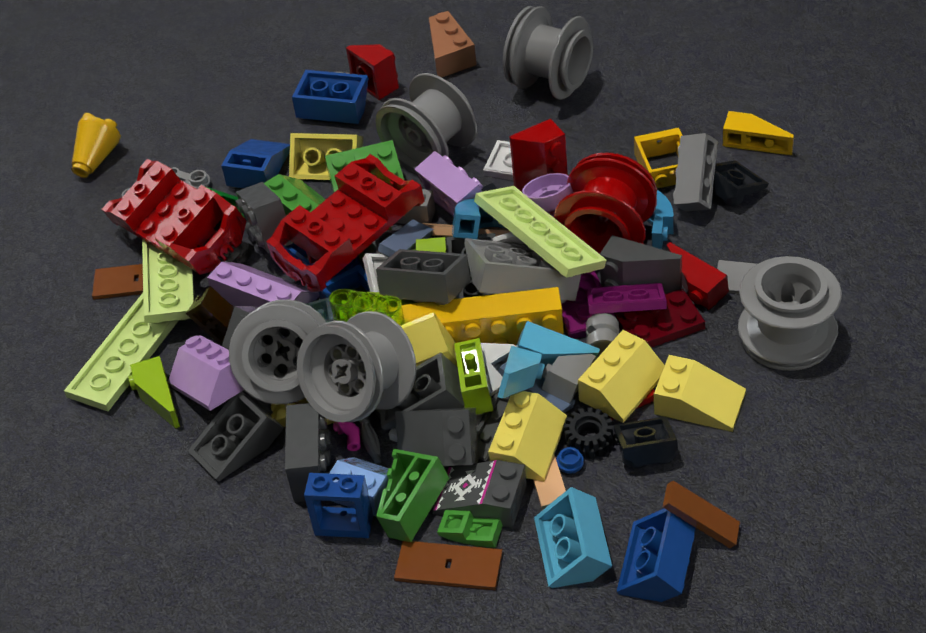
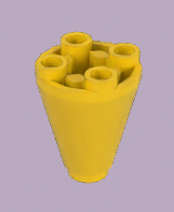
(93, 143)

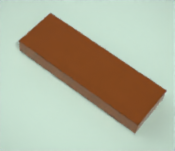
(701, 514)

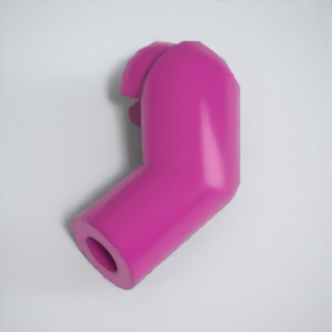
(352, 432)

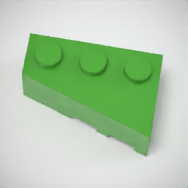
(410, 493)

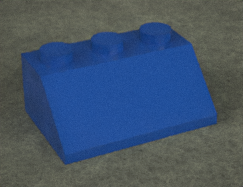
(330, 96)
(656, 557)

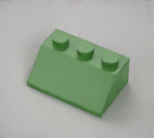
(294, 193)

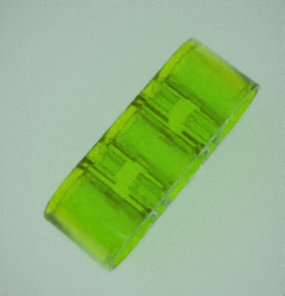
(348, 303)

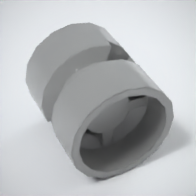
(601, 331)

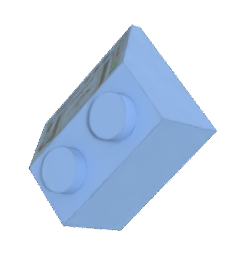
(375, 478)

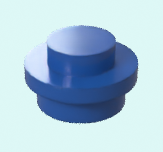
(570, 460)

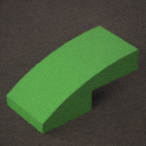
(464, 528)

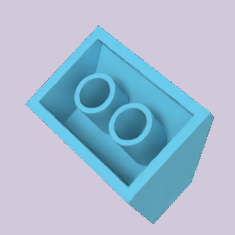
(572, 539)

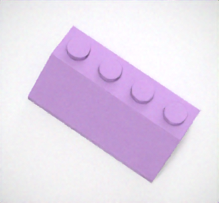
(252, 287)
(204, 373)

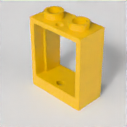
(647, 146)

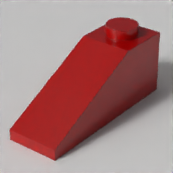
(700, 280)

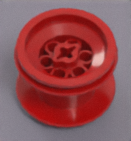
(608, 199)

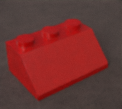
(538, 152)

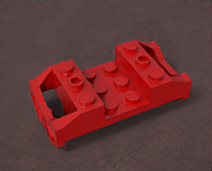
(178, 217)
(345, 223)

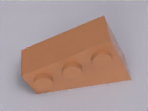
(451, 45)

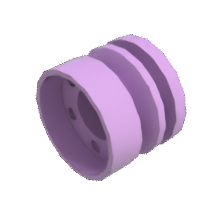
(548, 191)

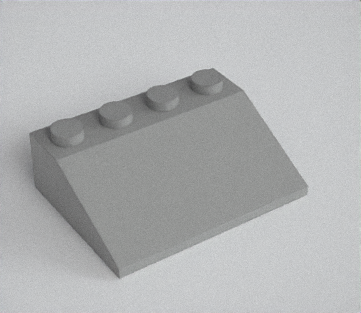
(514, 268)

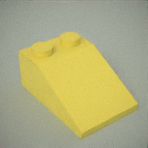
(697, 394)

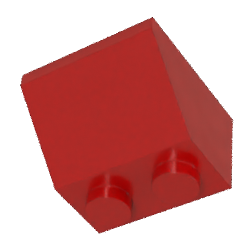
(377, 64)

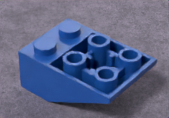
(254, 162)

